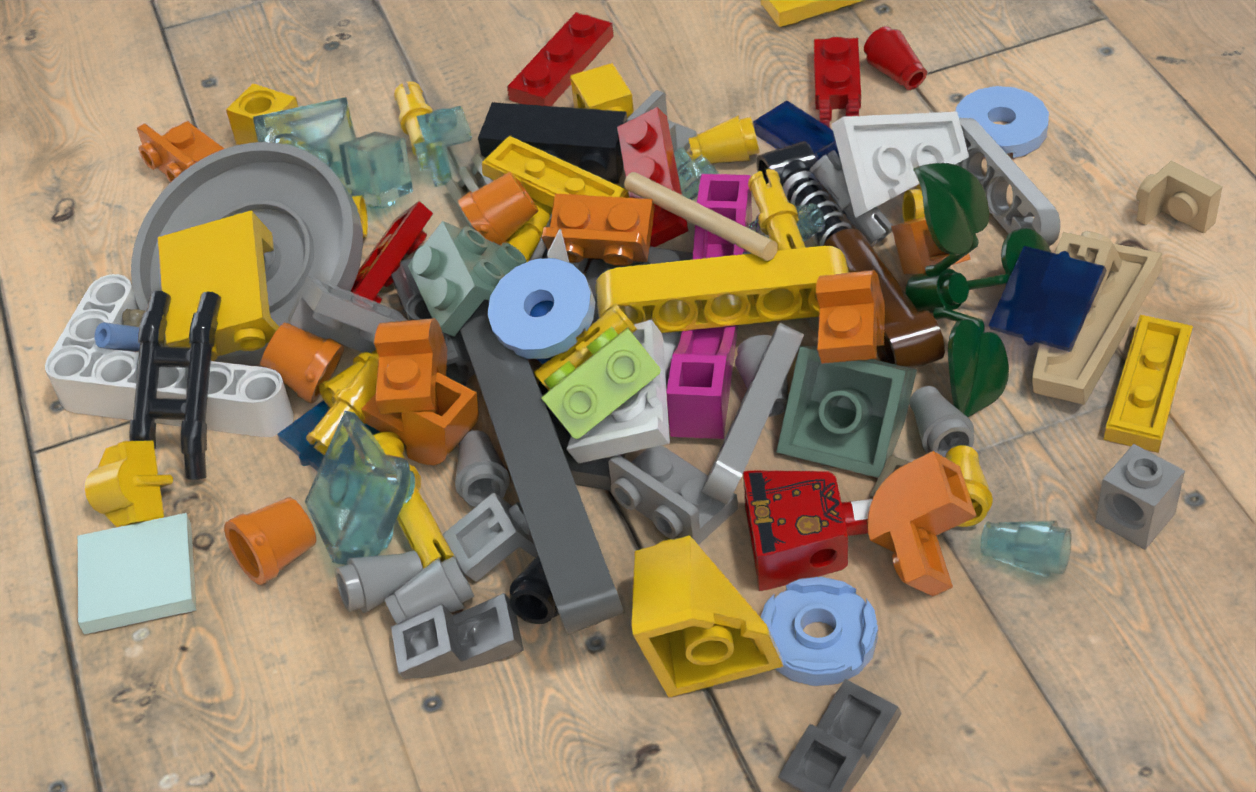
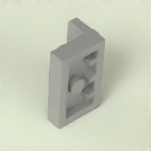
(340, 314)
(668, 493)

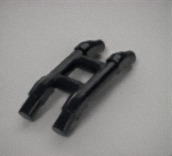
(195, 358)

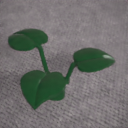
(954, 214)

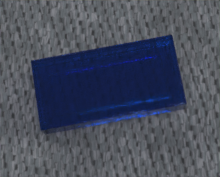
(791, 125)

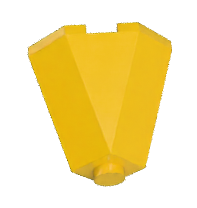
(695, 620)

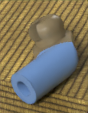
(119, 336)

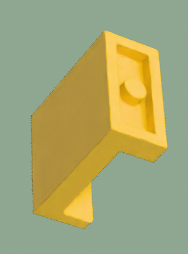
(223, 260)

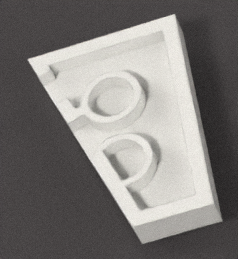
(885, 149)
(640, 420)

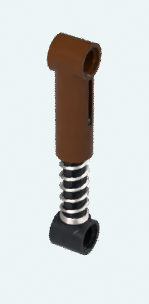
(909, 335)

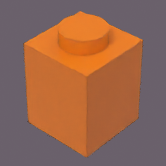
(917, 247)

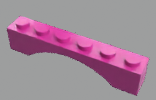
(705, 357)

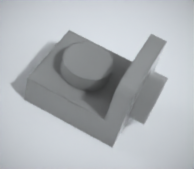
(489, 536)

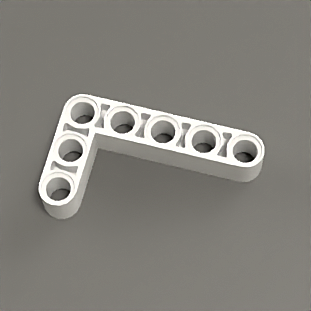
(104, 380)

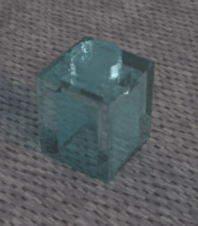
(376, 168)

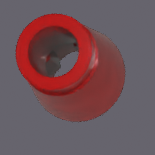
(894, 57)

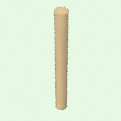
(702, 216)

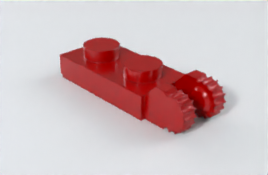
(837, 77)

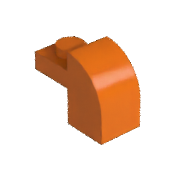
(850, 316)
(408, 364)
(430, 433)
(910, 513)

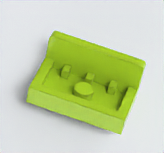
(601, 383)

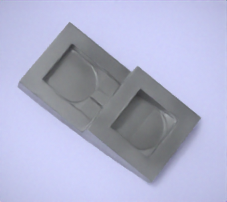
(449, 643)
(842, 743)

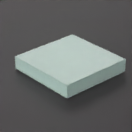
(135, 573)

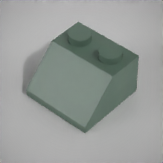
(845, 412)

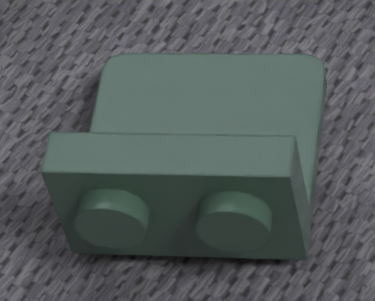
(460, 271)

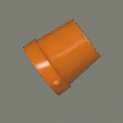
(498, 208)
(302, 359)
(269, 538)

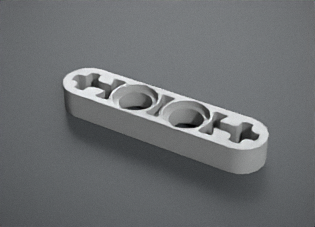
(1001, 172)
(752, 414)

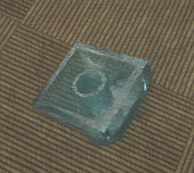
(311, 127)
(358, 493)

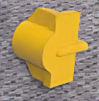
(127, 484)

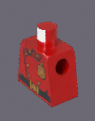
(799, 524)

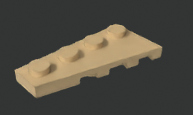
(1076, 373)

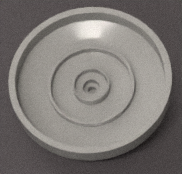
(293, 195)

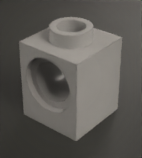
(1139, 496)

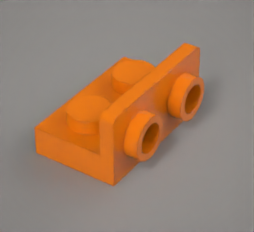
(175, 149)
(602, 227)

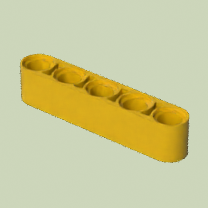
(720, 289)

